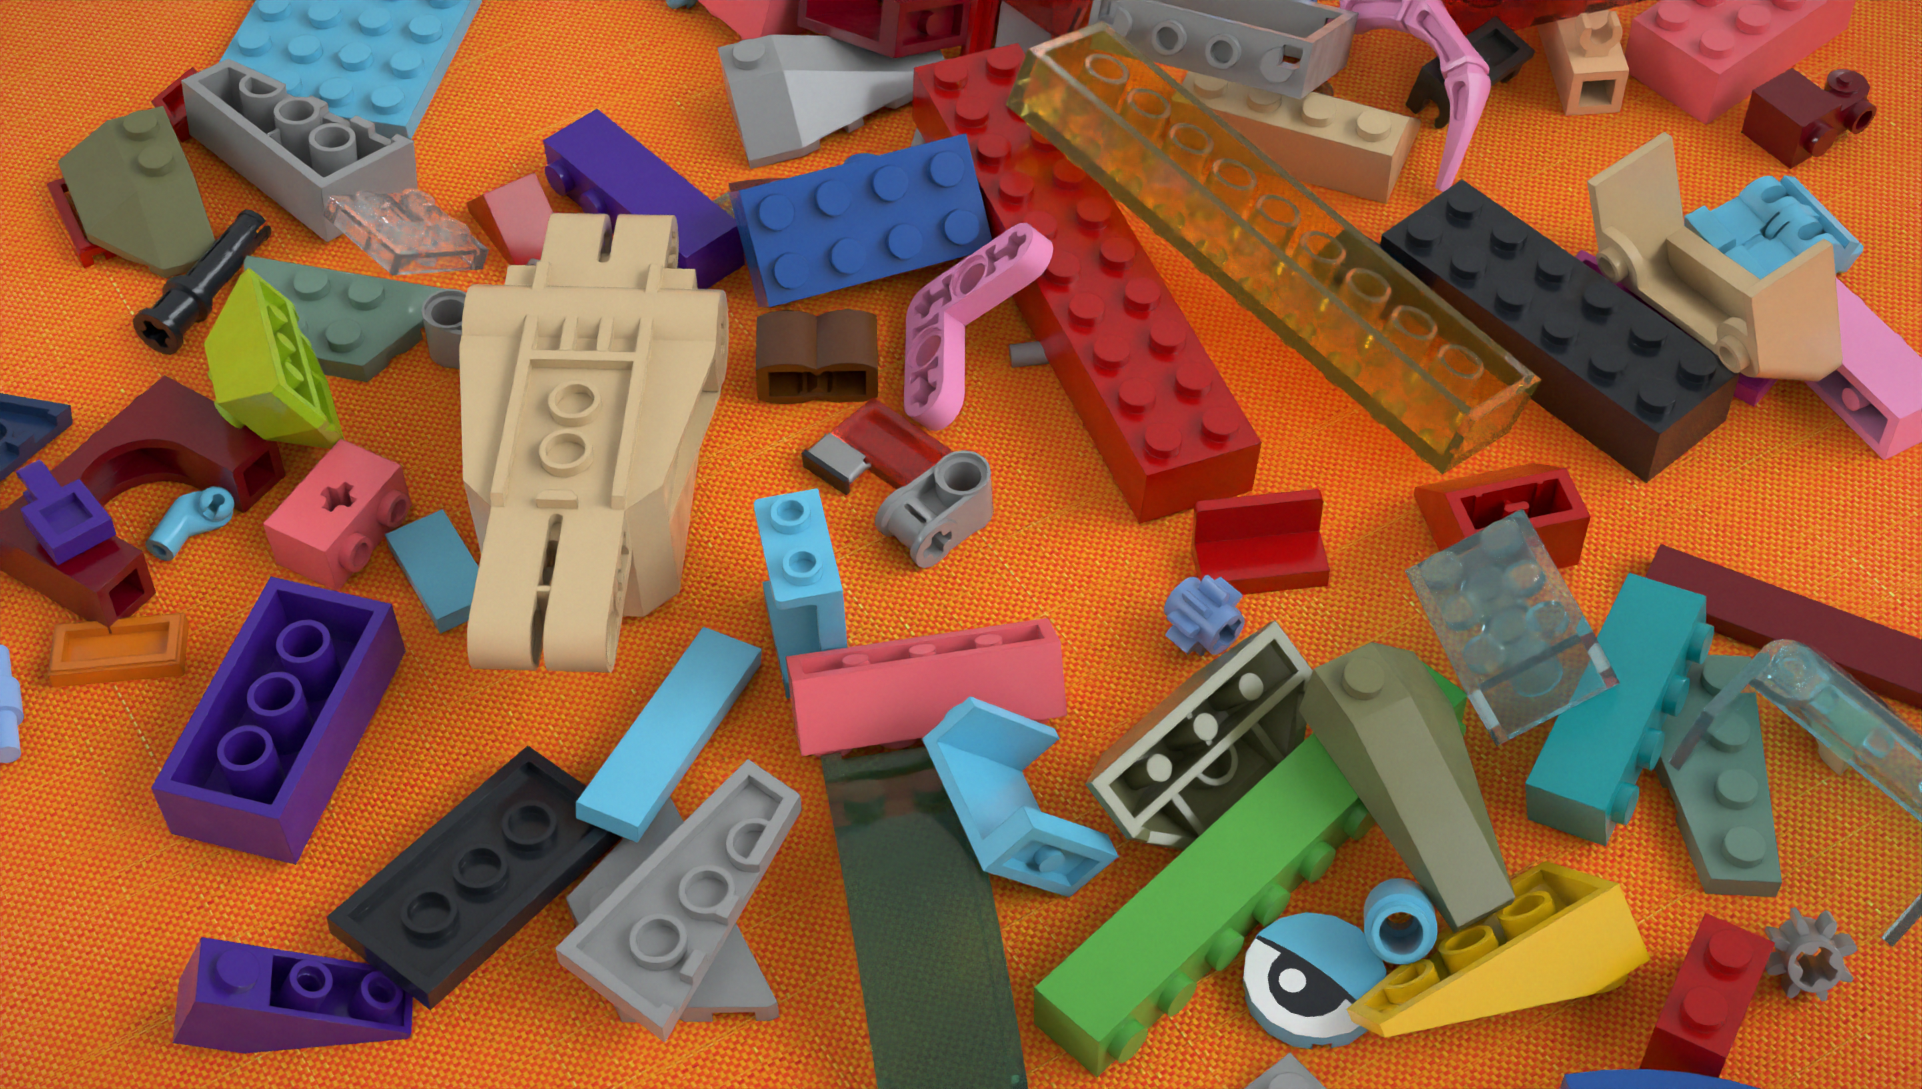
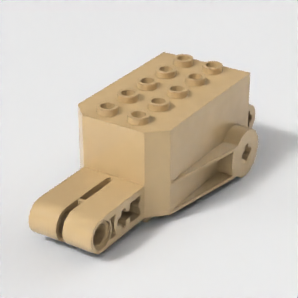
(584, 437)

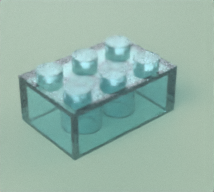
(1511, 627)

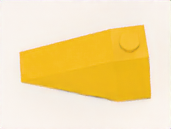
(1553, 944)

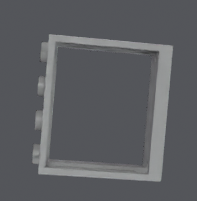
(1238, 38)

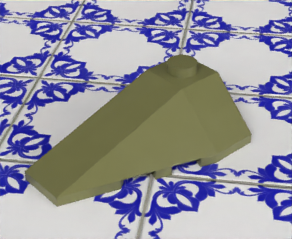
(1413, 773)

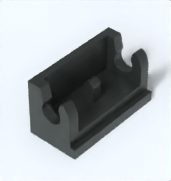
(1496, 45)

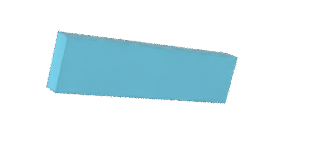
(668, 734)

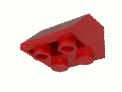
(1473, 502)

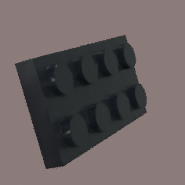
(472, 879)

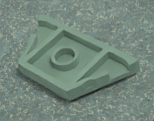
(349, 317)

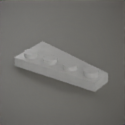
(676, 909)

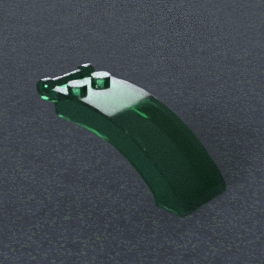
(921, 928)

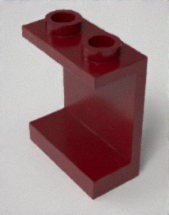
(892, 29)

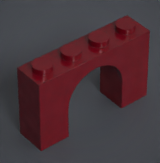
(157, 438)

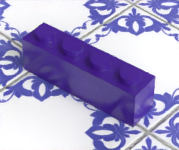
(617, 175)

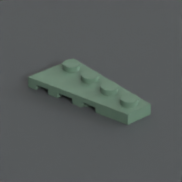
(1723, 789)

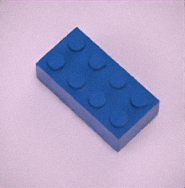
(861, 221)

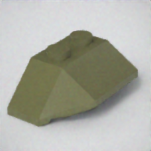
(139, 193)
(1206, 743)

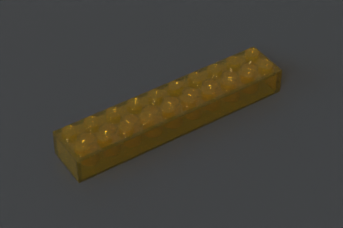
(1273, 245)

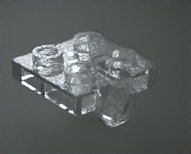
(406, 232)

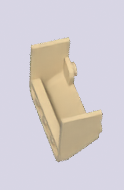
(1756, 327)

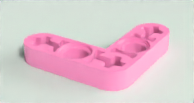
(951, 301)

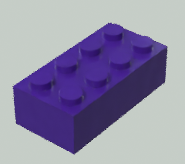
(280, 720)

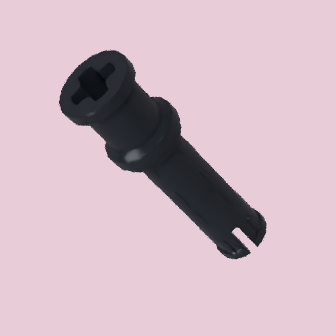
(191, 295)

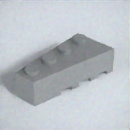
(292, 143)

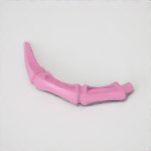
(1460, 65)

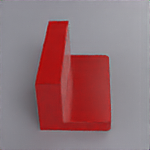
(1261, 541)

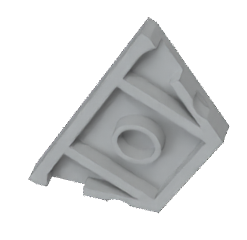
(734, 976)

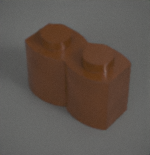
(816, 356)

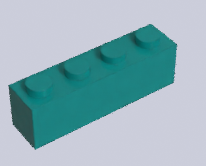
(1601, 745)

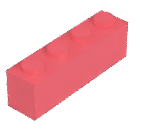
(907, 686)

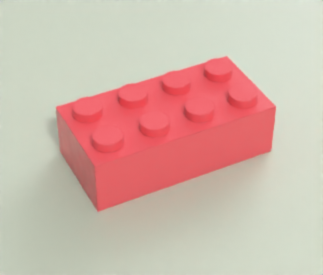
(1718, 51)

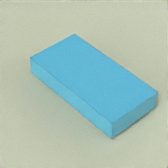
(436, 567)

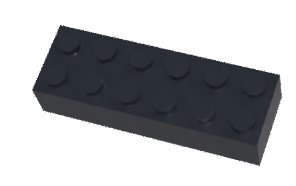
(1600, 353)

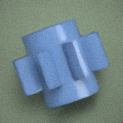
(1204, 615)

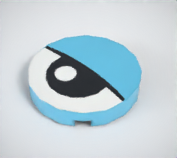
(1306, 976)

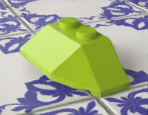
(268, 369)

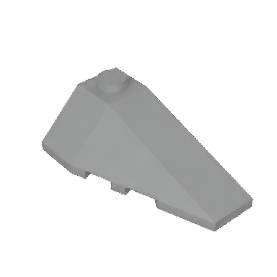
(807, 86)

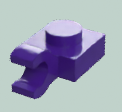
(62, 518)

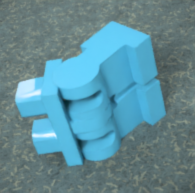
(1772, 225)

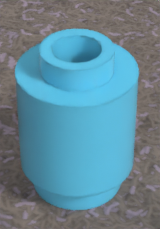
(1403, 941)

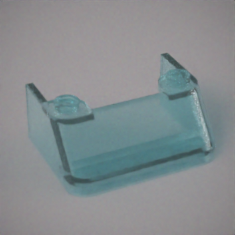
(1839, 715)

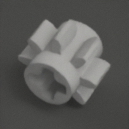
(1807, 936)

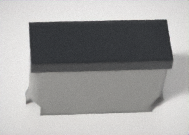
(835, 462)

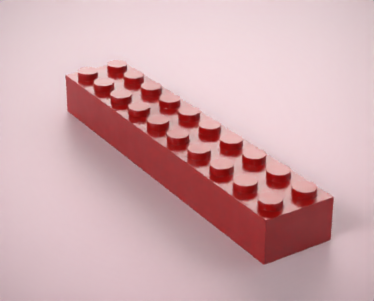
(1099, 304)

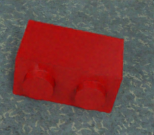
(1708, 999)

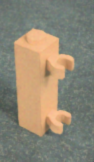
(1587, 62)

